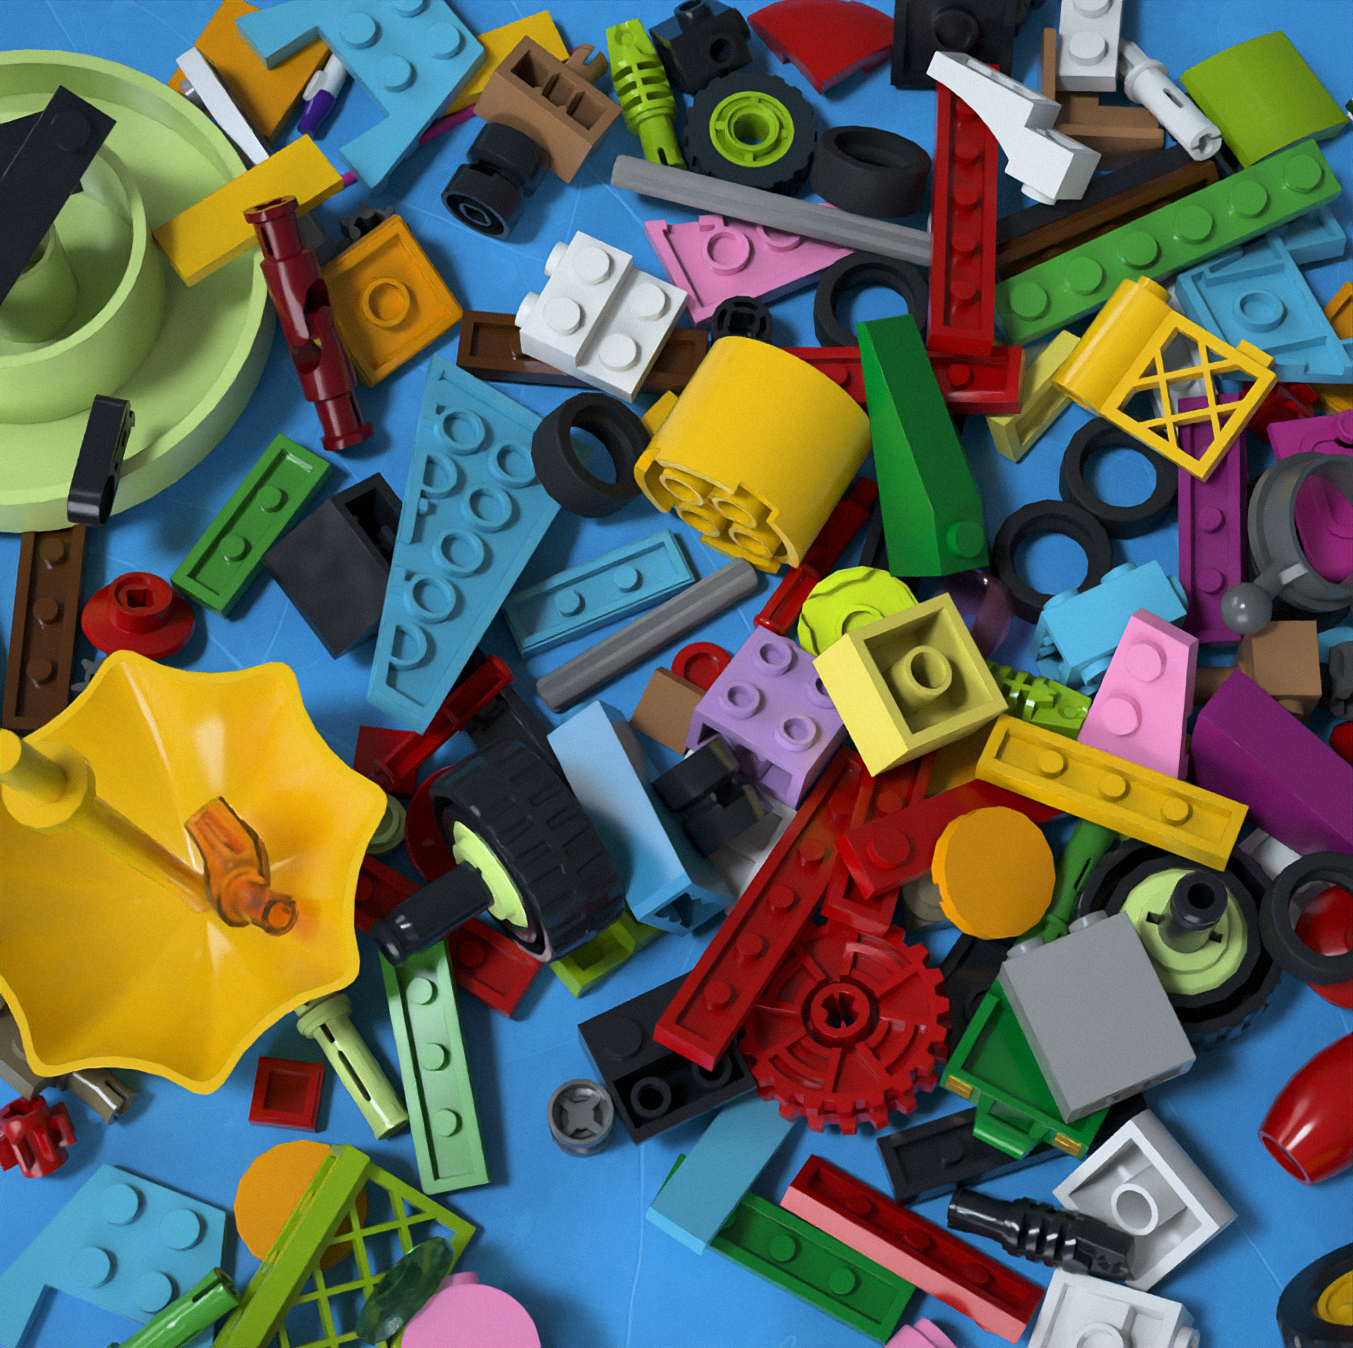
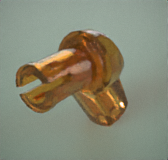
(238, 871)

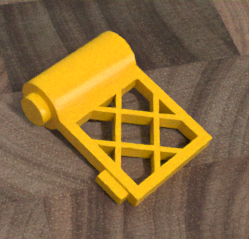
(1126, 345)

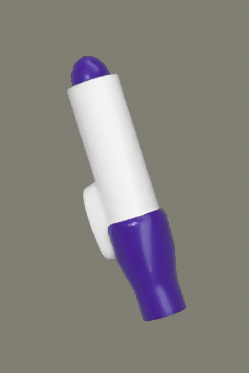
(321, 96)

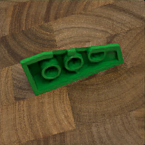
(923, 471)

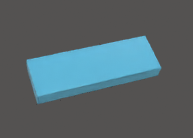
(596, 593)
(720, 1170)

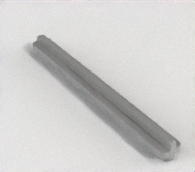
(771, 209)

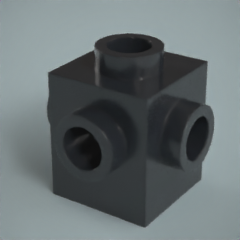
(701, 43)

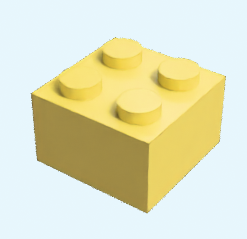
(909, 684)

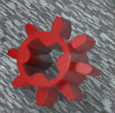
(1284, 403)
(35, 1136)

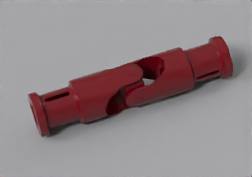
(297, 282)

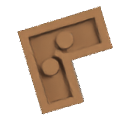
(1117, 133)

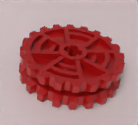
(856, 1069)

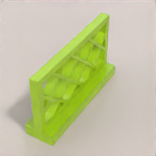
(306, 1237)

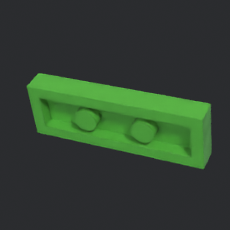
(251, 525)

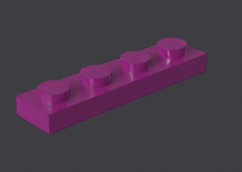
(1211, 527)

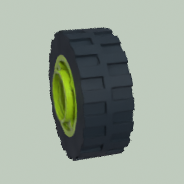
(756, 108)

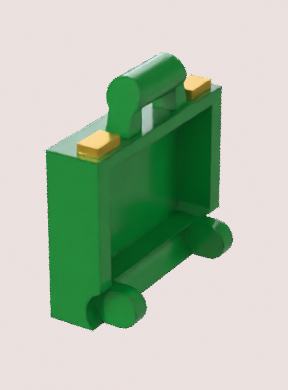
(1002, 1078)

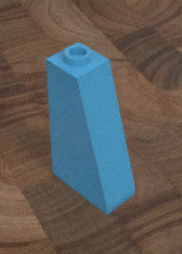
(656, 860)

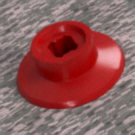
(140, 616)

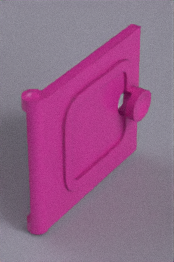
(1320, 508)

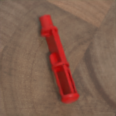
(825, 551)
(447, 721)

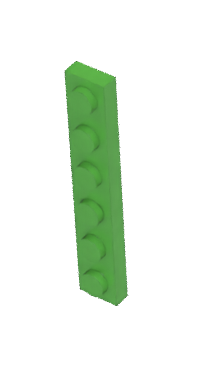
(1164, 242)

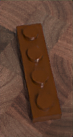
(1101, 218)
(492, 350)
(45, 627)

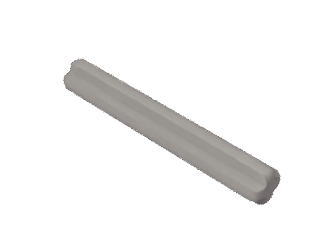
(647, 634)

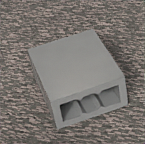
(1095, 1014)

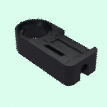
(100, 462)

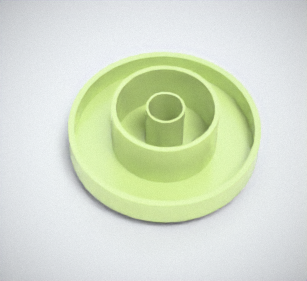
(109, 309)

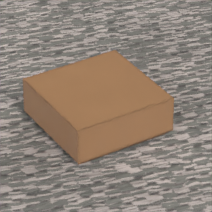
(667, 709)

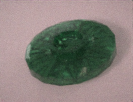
(404, 1290)

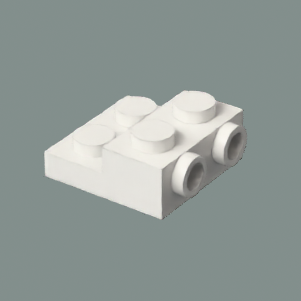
(599, 316)
(1102, 1314)

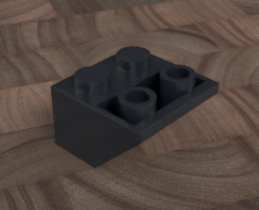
(340, 564)
(649, 1082)

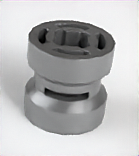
(581, 1106)

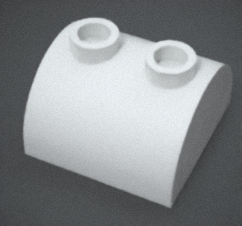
(1149, 1191)

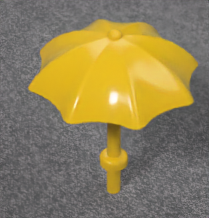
(105, 892)

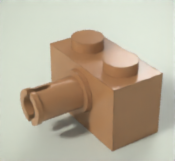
(552, 103)
(1279, 660)

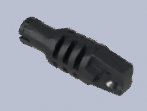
(1044, 1234)

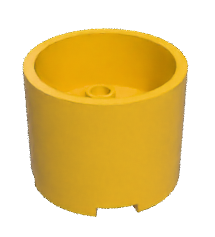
(756, 453)

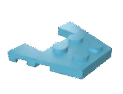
(400, 52)
(1267, 302)
(119, 1249)

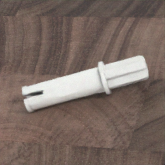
(1148, 83)

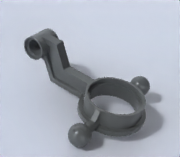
(1276, 550)

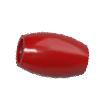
(1312, 1116)

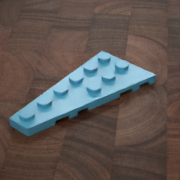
(460, 539)

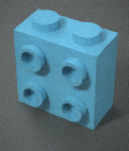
(1082, 630)

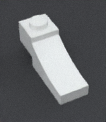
(1022, 122)

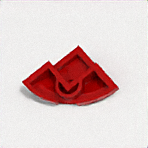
(825, 37)

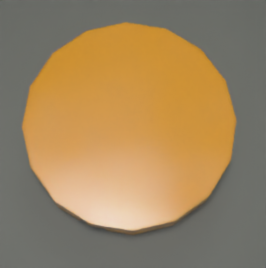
(993, 873)
(272, 1191)

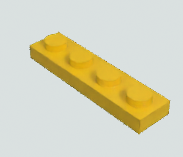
(1111, 791)

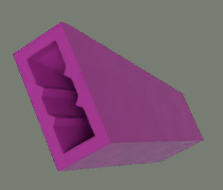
(1275, 765)

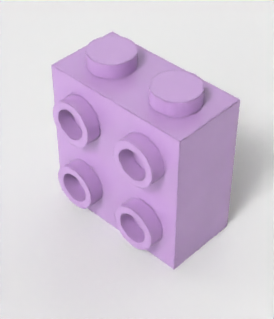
(772, 716)

